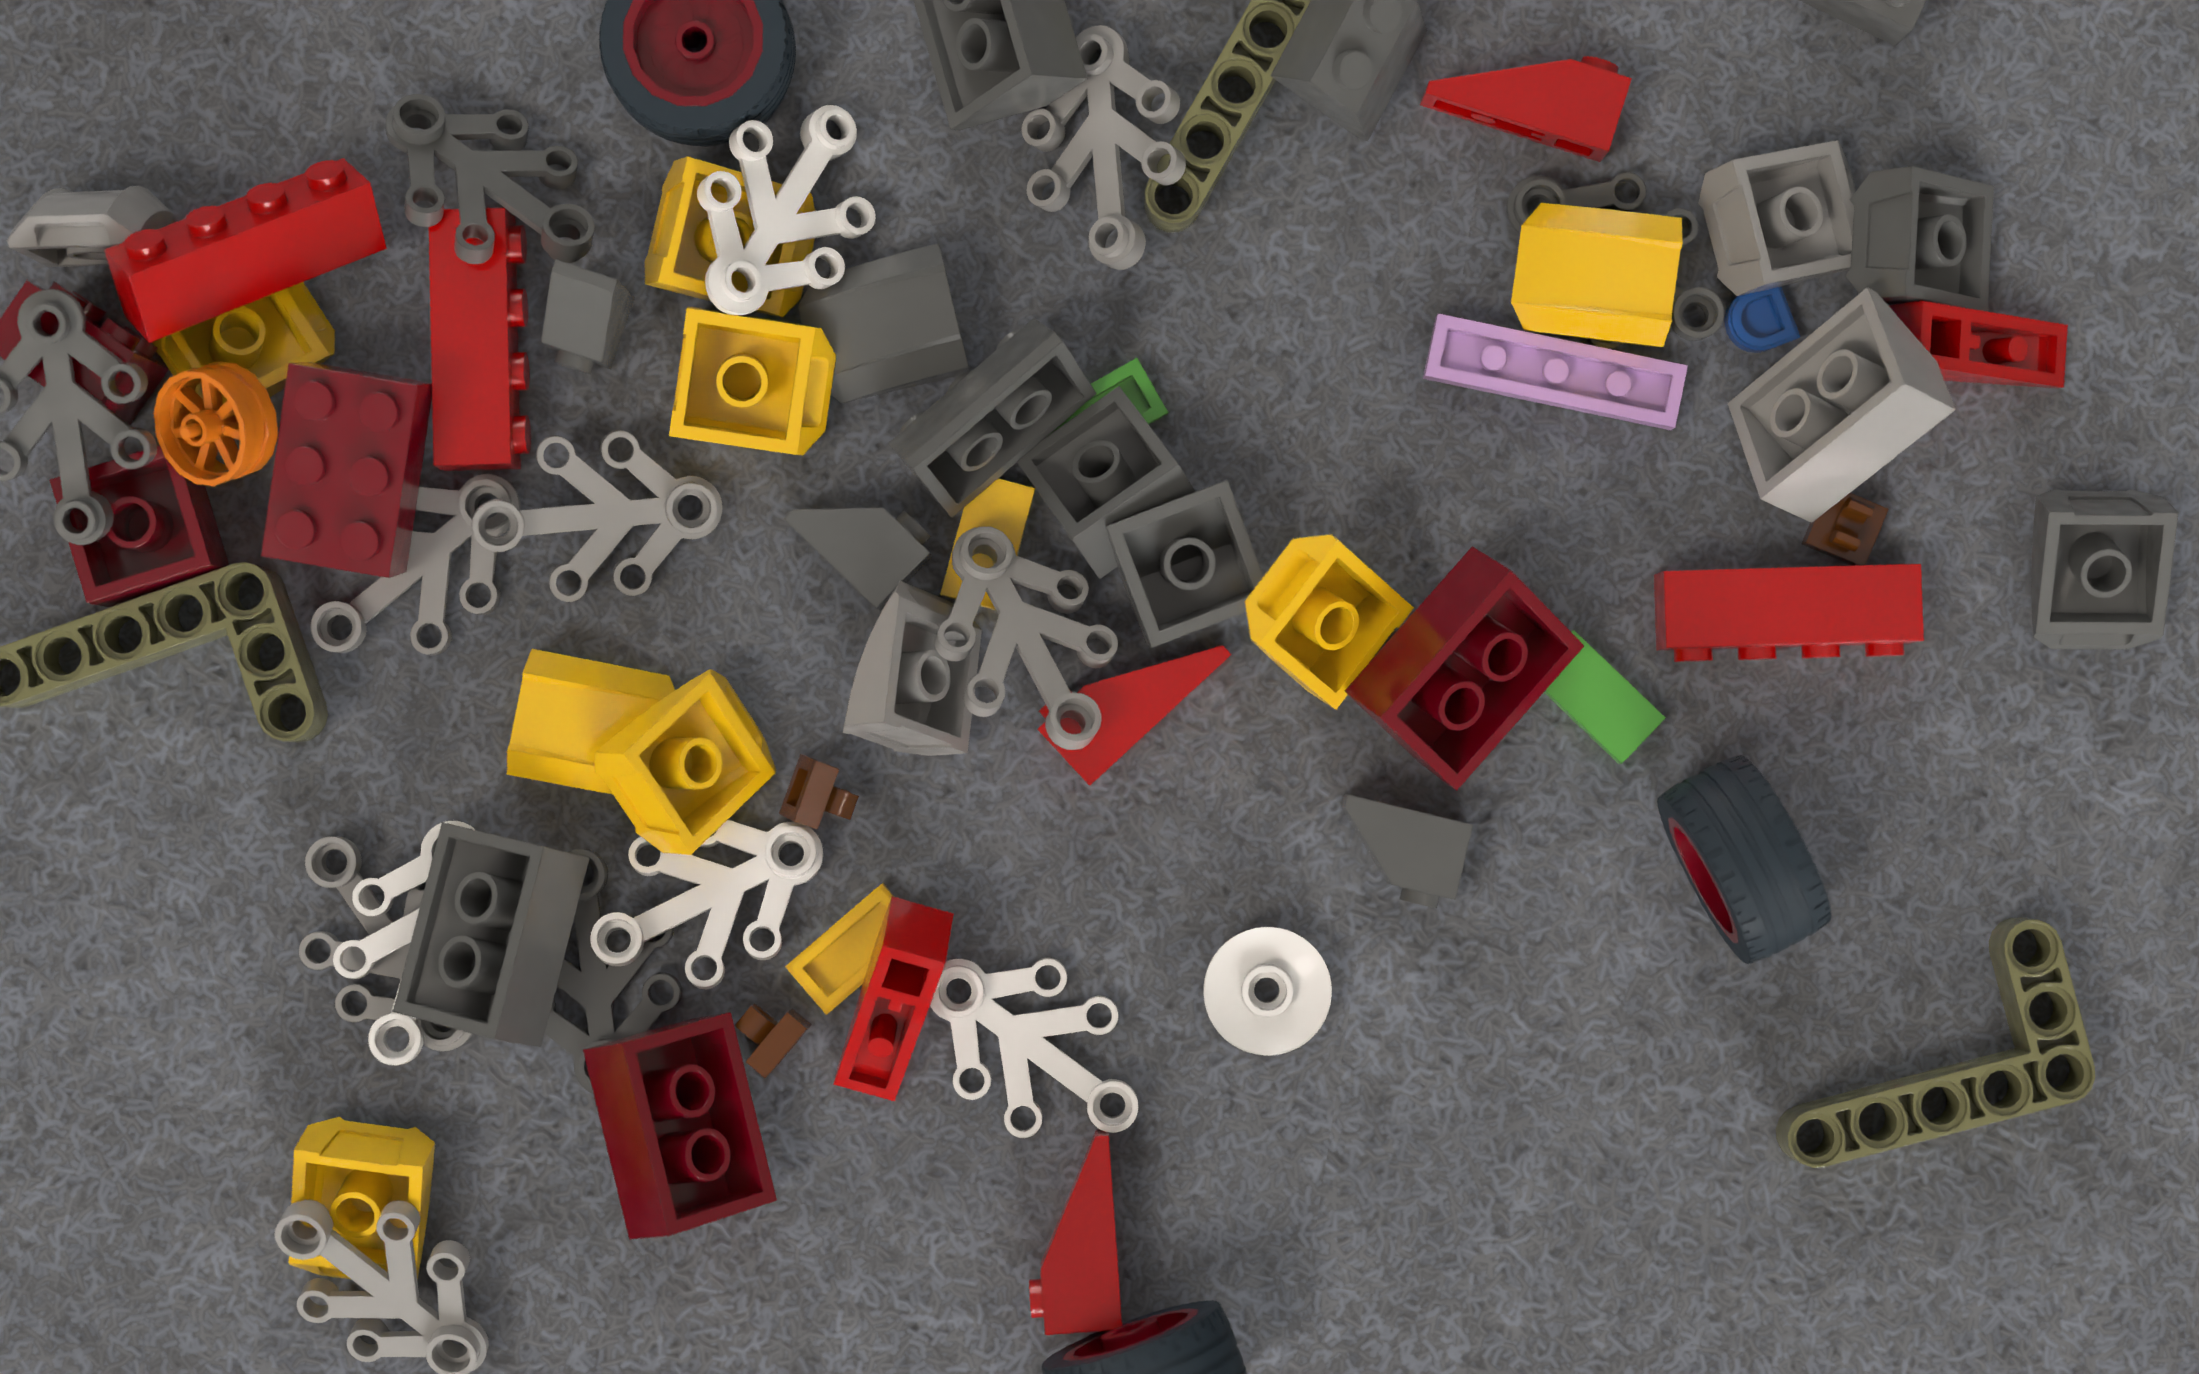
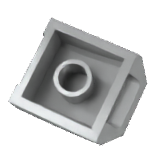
(1780, 217)
(77, 226)
(904, 688)

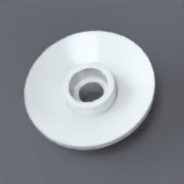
(1272, 1025)

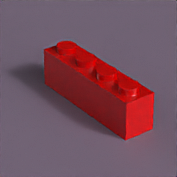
(245, 248)
(476, 348)
(1788, 609)

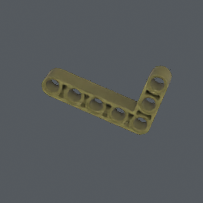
(1222, 118)
(164, 636)
(1964, 1081)

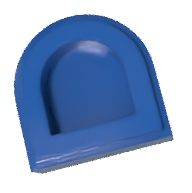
(1760, 321)

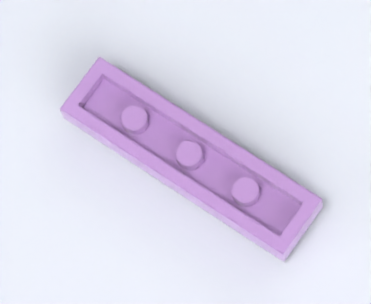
(1555, 372)

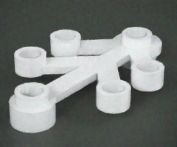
(776, 216)
(719, 890)
(388, 941)
(1023, 1038)

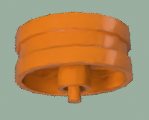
(196, 428)

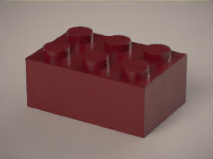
(347, 469)
(1464, 667)
(680, 1126)

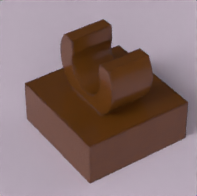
(1847, 530)
(814, 792)
(773, 1037)

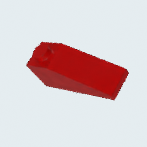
(1550, 103)
(1988, 345)
(1132, 707)
(894, 998)
(1081, 1262)

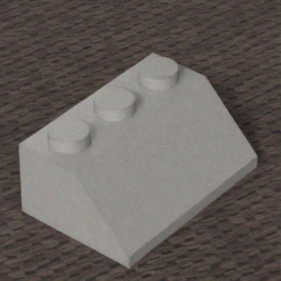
(1838, 408)

